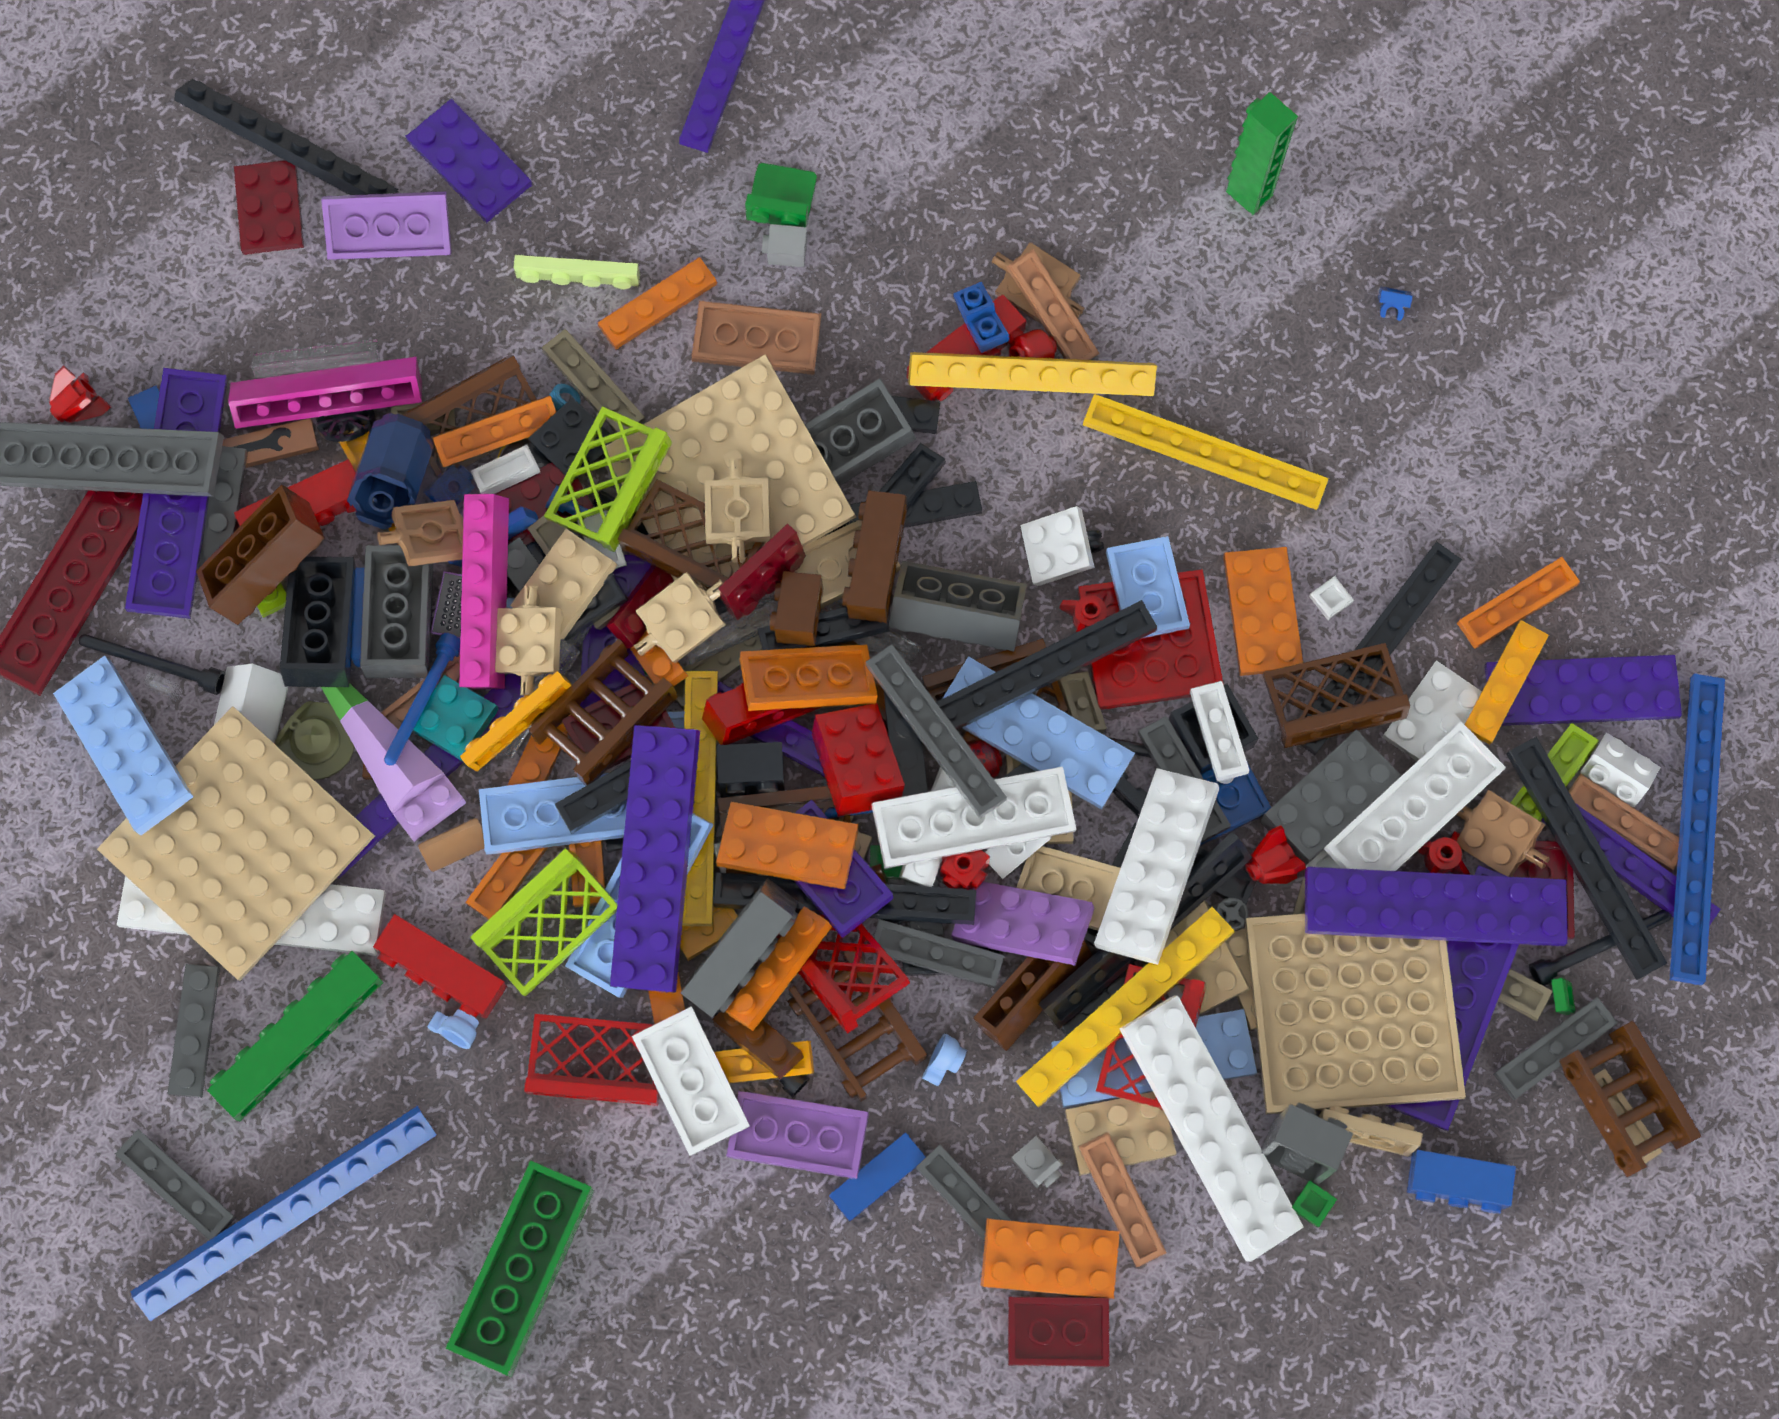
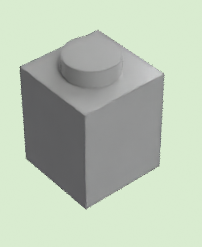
(785, 245)

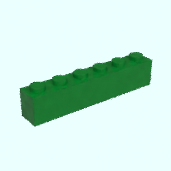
(1261, 152)
(294, 1036)

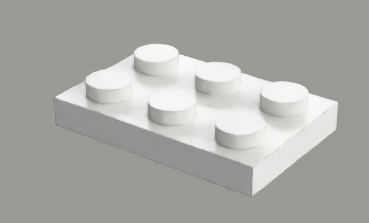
(1434, 711)

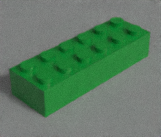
(520, 1269)

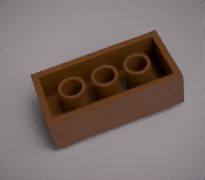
(259, 555)

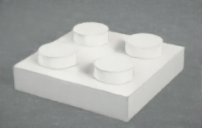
(1057, 546)

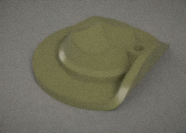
(316, 740)

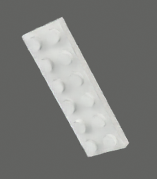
(1417, 804)
(945, 824)
(1156, 866)

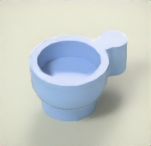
(457, 1028)
(946, 1056)

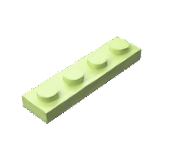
(589, 272)

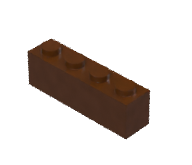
(876, 556)
(1017, 1000)

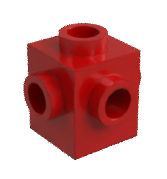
(971, 876)

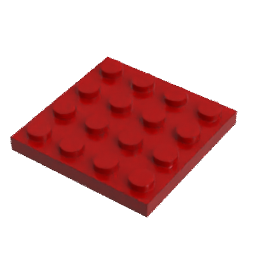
(1162, 664)

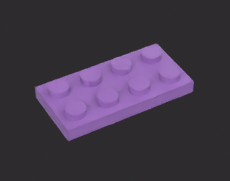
(386, 225)
(1027, 923)
(800, 1135)

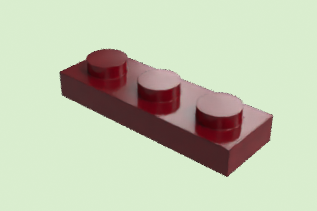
(626, 622)

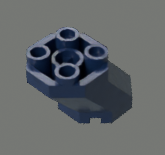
(390, 469)

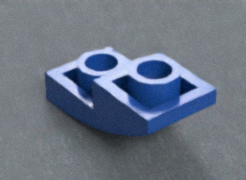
(980, 317)

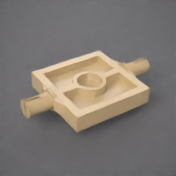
(737, 510)
(680, 618)
(528, 640)

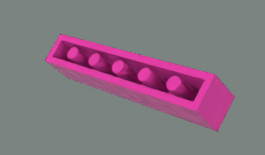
(325, 392)
(483, 588)

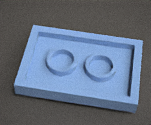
(1149, 574)

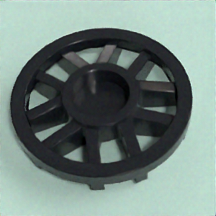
(345, 423)

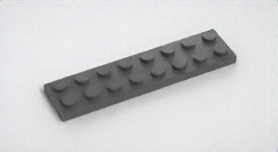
(109, 459)

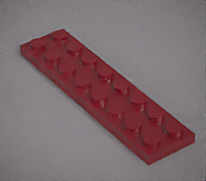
(68, 587)

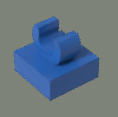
(1394, 298)

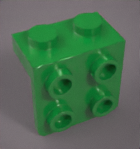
(781, 195)

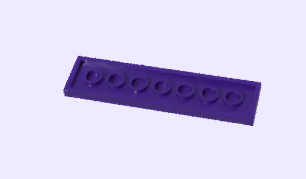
(174, 525)
(655, 858)
(1435, 906)
(1476, 980)

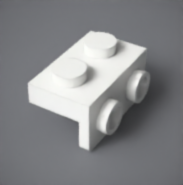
(1620, 770)

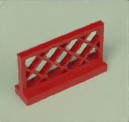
(831, 992)
(1192, 1001)
(586, 1087)

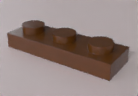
(762, 1044)

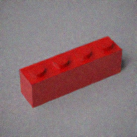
(962, 342)
(324, 491)
(730, 720)
(440, 967)

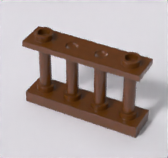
(611, 741)
(888, 1023)
(1653, 1083)

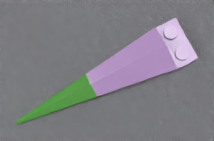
(412, 787)

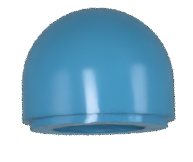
(563, 388)

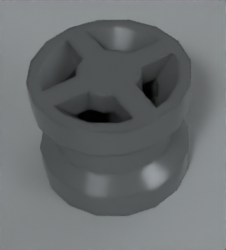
(1234, 911)

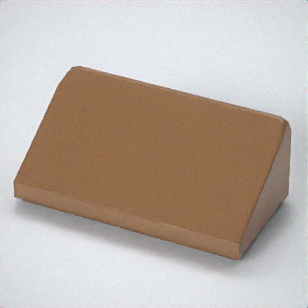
(452, 845)

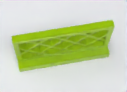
(632, 490)
(527, 901)

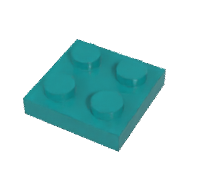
(454, 717)

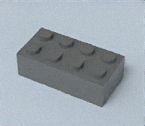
(860, 431)
(957, 605)
(395, 615)
(1331, 796)
(743, 943)
(1306, 1143)

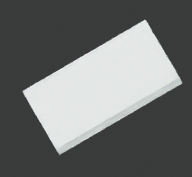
(256, 695)

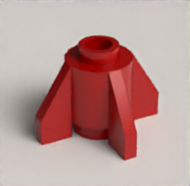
(74, 399)
(1080, 608)
(1274, 860)
(1437, 863)

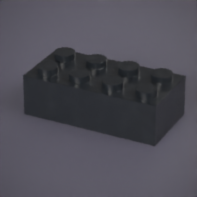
(318, 623)

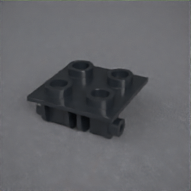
(564, 434)

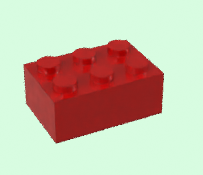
(857, 758)

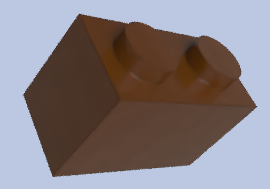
(798, 608)

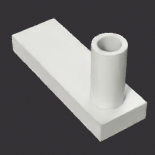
(1219, 732)

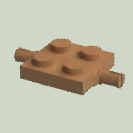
(1062, 275)
(427, 532)
(1500, 835)

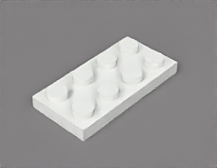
(691, 1081)

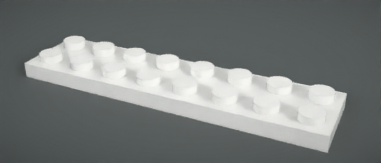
(336, 921)
(1211, 1128)

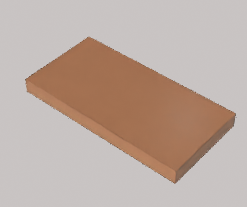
(744, 333)

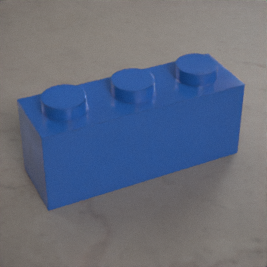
(1461, 1181)

